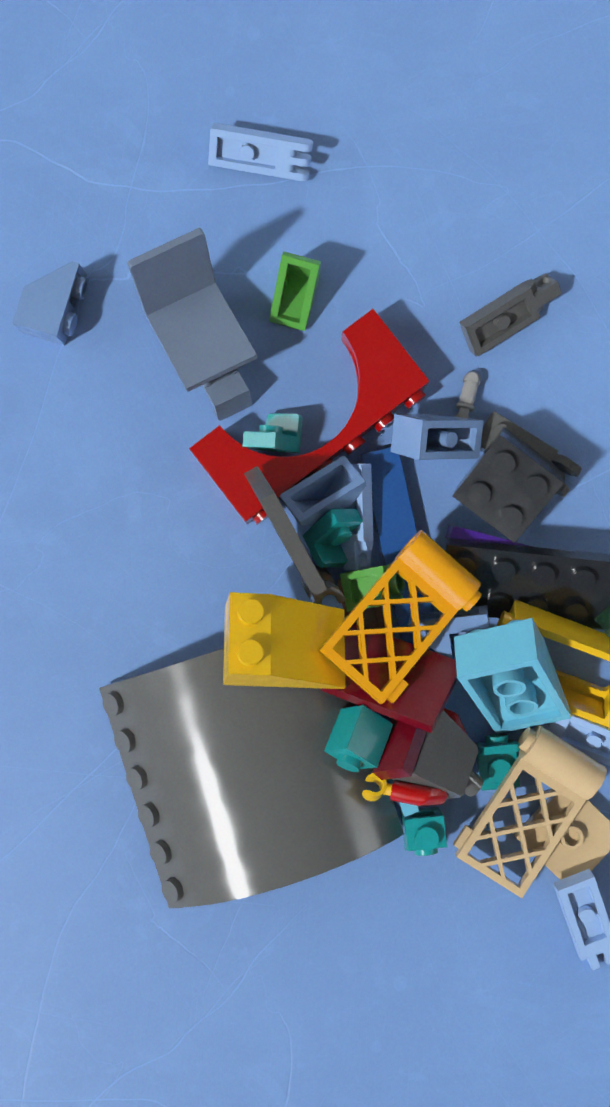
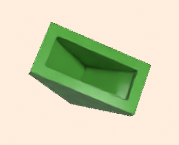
(295, 291)

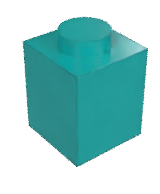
(358, 738)

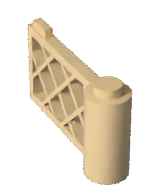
(559, 767)

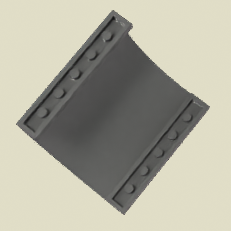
(239, 782)

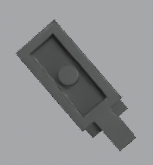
(508, 313)

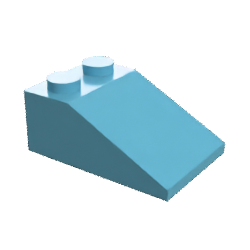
(510, 676)

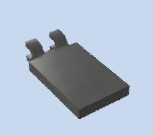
(311, 574)

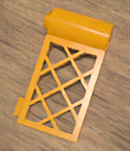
(435, 577)

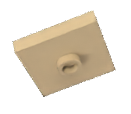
(582, 844)

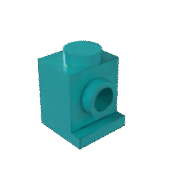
(424, 831)

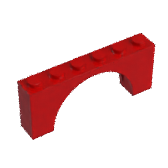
(385, 383)

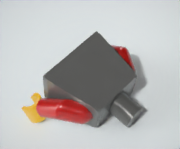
(440, 771)

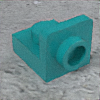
(279, 434)
(327, 535)
(495, 760)

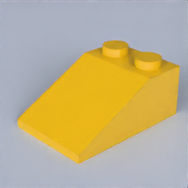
(278, 642)

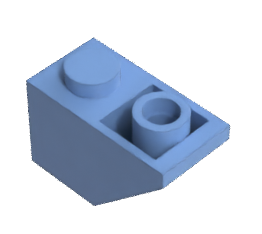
(50, 304)

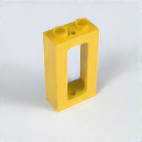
(583, 697)

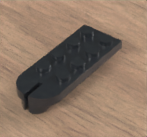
(551, 579)

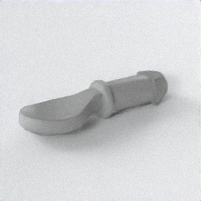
(468, 394)

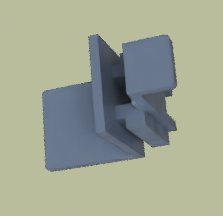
(194, 320)

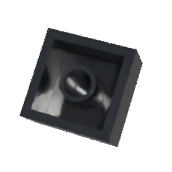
(509, 485)

